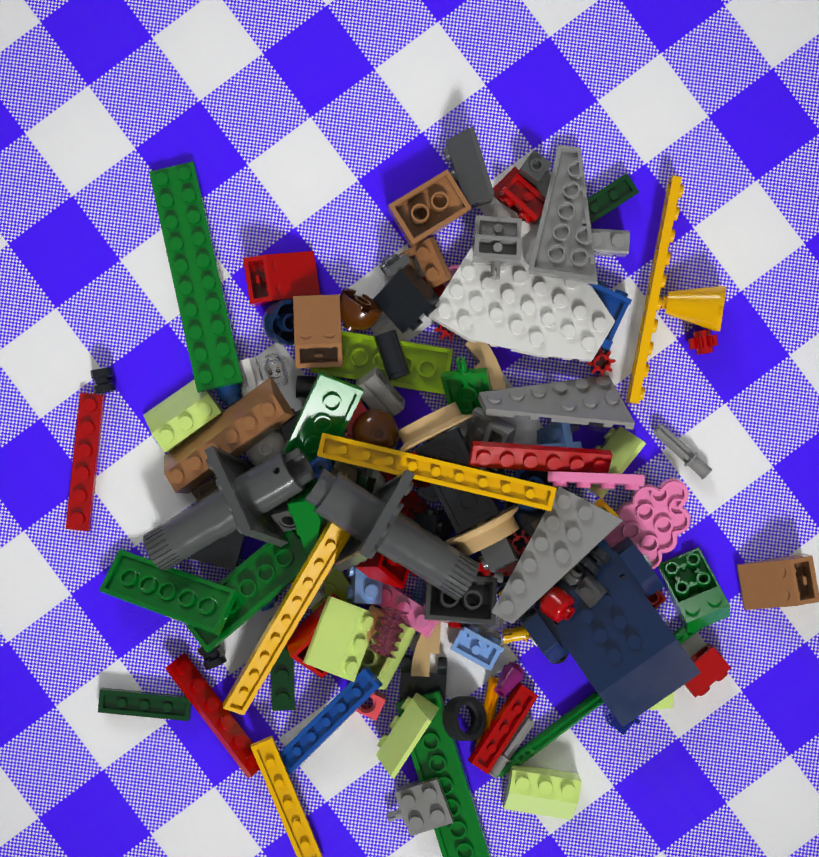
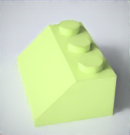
(181, 416)
(624, 448)
(341, 638)
(384, 666)
(405, 733)
(542, 791)

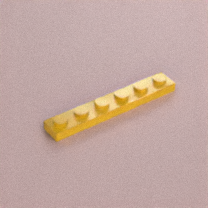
(285, 798)

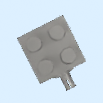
(497, 242)
(489, 429)
(422, 806)

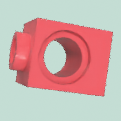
(375, 708)

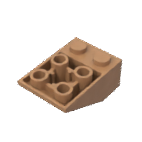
(317, 331)
(778, 582)

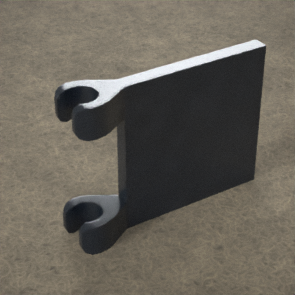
(422, 685)

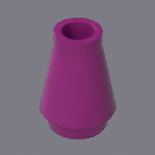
(508, 679)

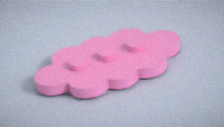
(653, 519)

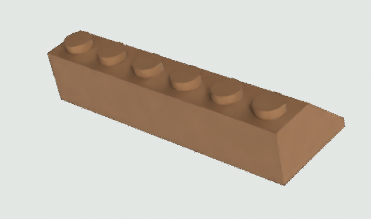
(232, 431)

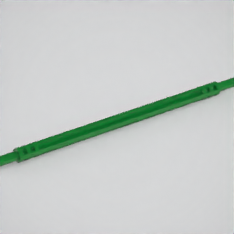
(568, 720)

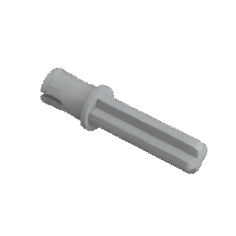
(682, 451)
(512, 746)

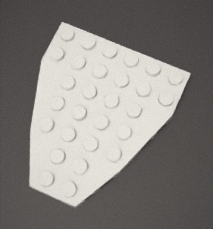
(522, 309)

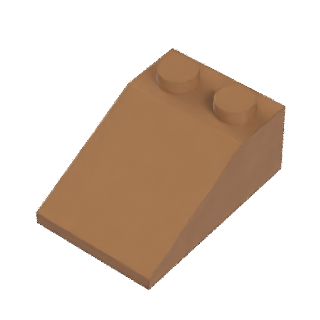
(429, 208)

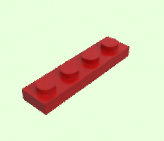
(502, 728)

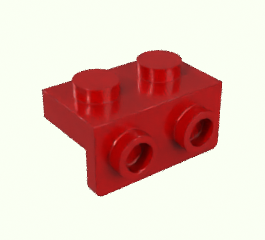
(523, 199)

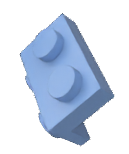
(363, 589)
(477, 646)

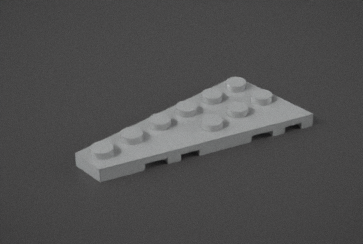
(564, 233)
(563, 401)
(554, 549)

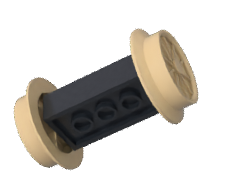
(473, 515)

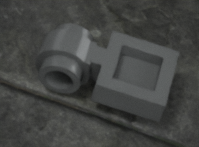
(393, 263)
(588, 587)

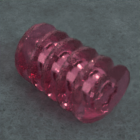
(387, 631)

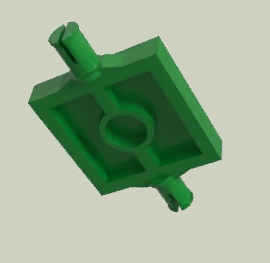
(464, 386)

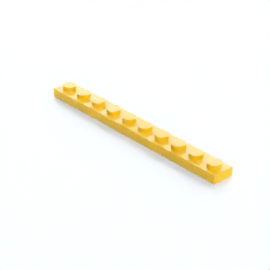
(656, 282)
(437, 471)
(286, 618)

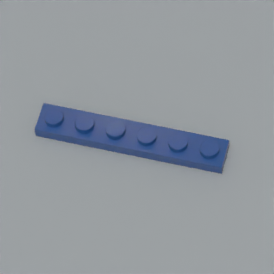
(330, 719)

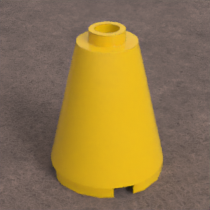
(697, 306)

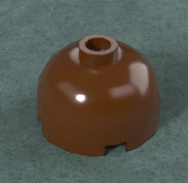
(358, 311)
(375, 428)

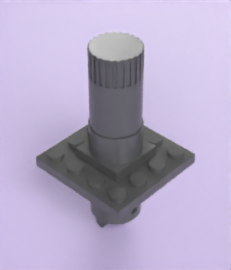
(239, 504)
(381, 528)

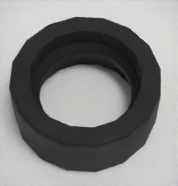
(477, 714)

